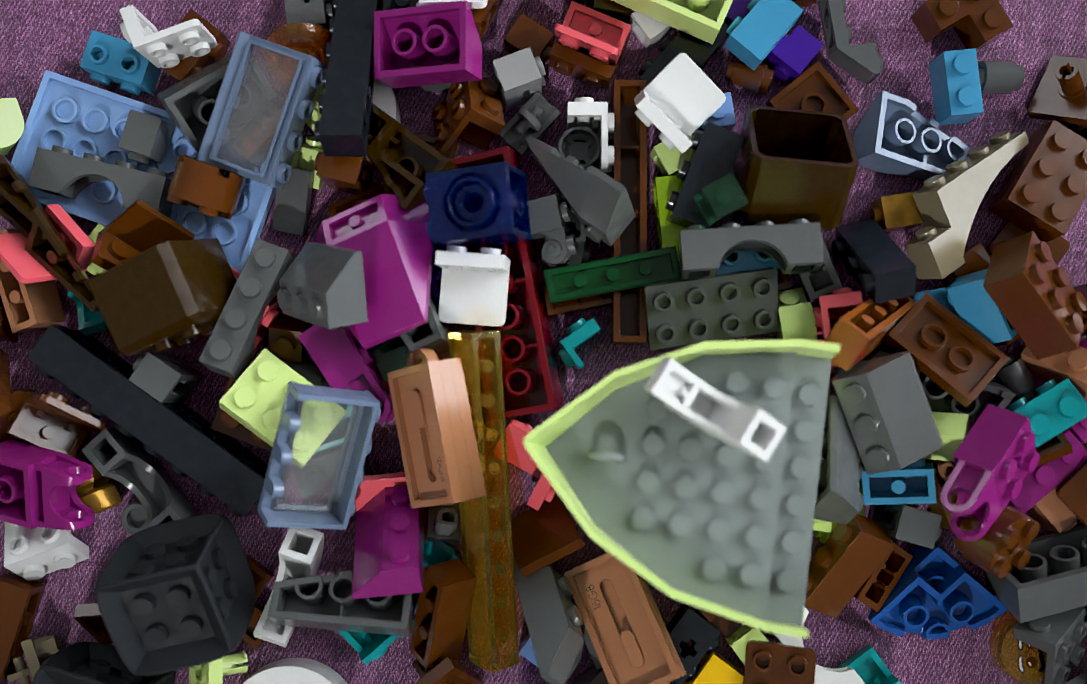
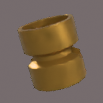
(98, 492)

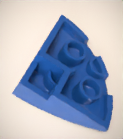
(936, 597)

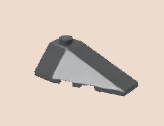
(592, 195)

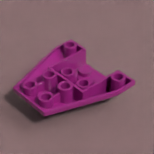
(395, 263)

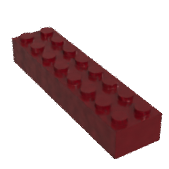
(526, 342)

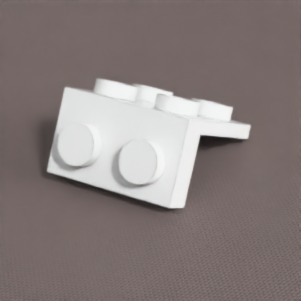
(169, 45)
(678, 101)
(594, 116)
(473, 286)
(40, 550)

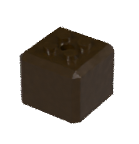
(795, 166)
(164, 295)

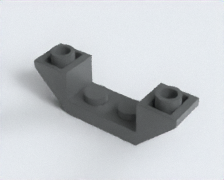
(858, 60)

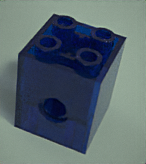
(478, 206)

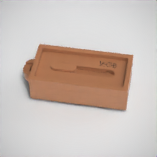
(436, 430)
(624, 623)

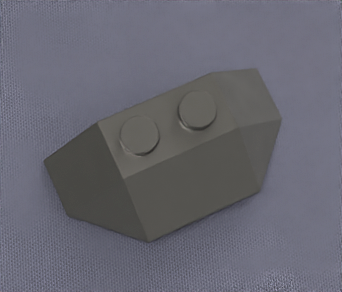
(551, 622)

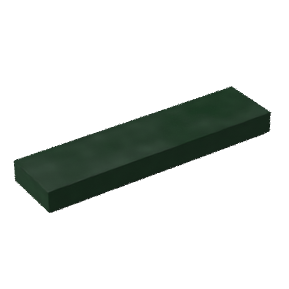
(612, 275)

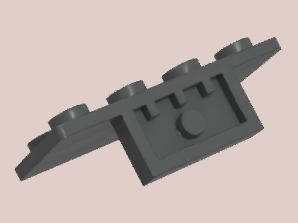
(712, 308)

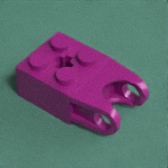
(347, 363)
(989, 469)
(41, 487)

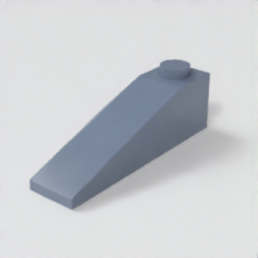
(902, 141)

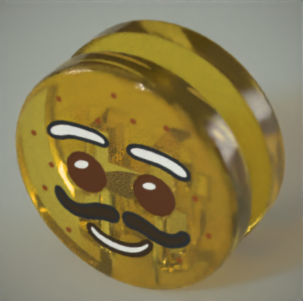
(1016, 657)

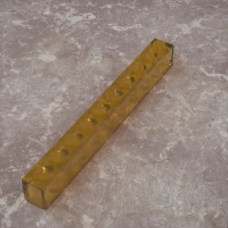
(487, 519)

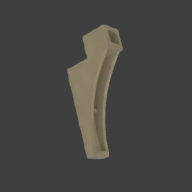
(951, 202)

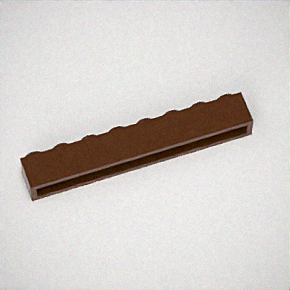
(630, 170)

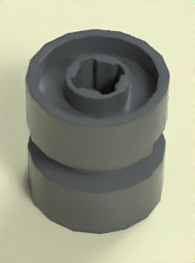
(580, 144)

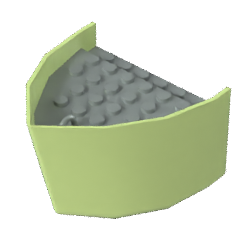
(684, 503)

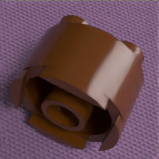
(205, 187)
(1003, 544)

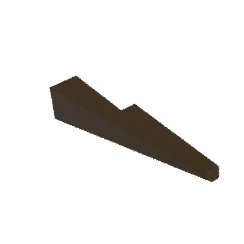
(403, 158)
(44, 242)

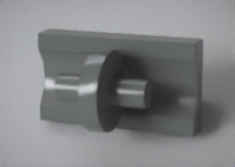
(530, 120)
(443, 523)

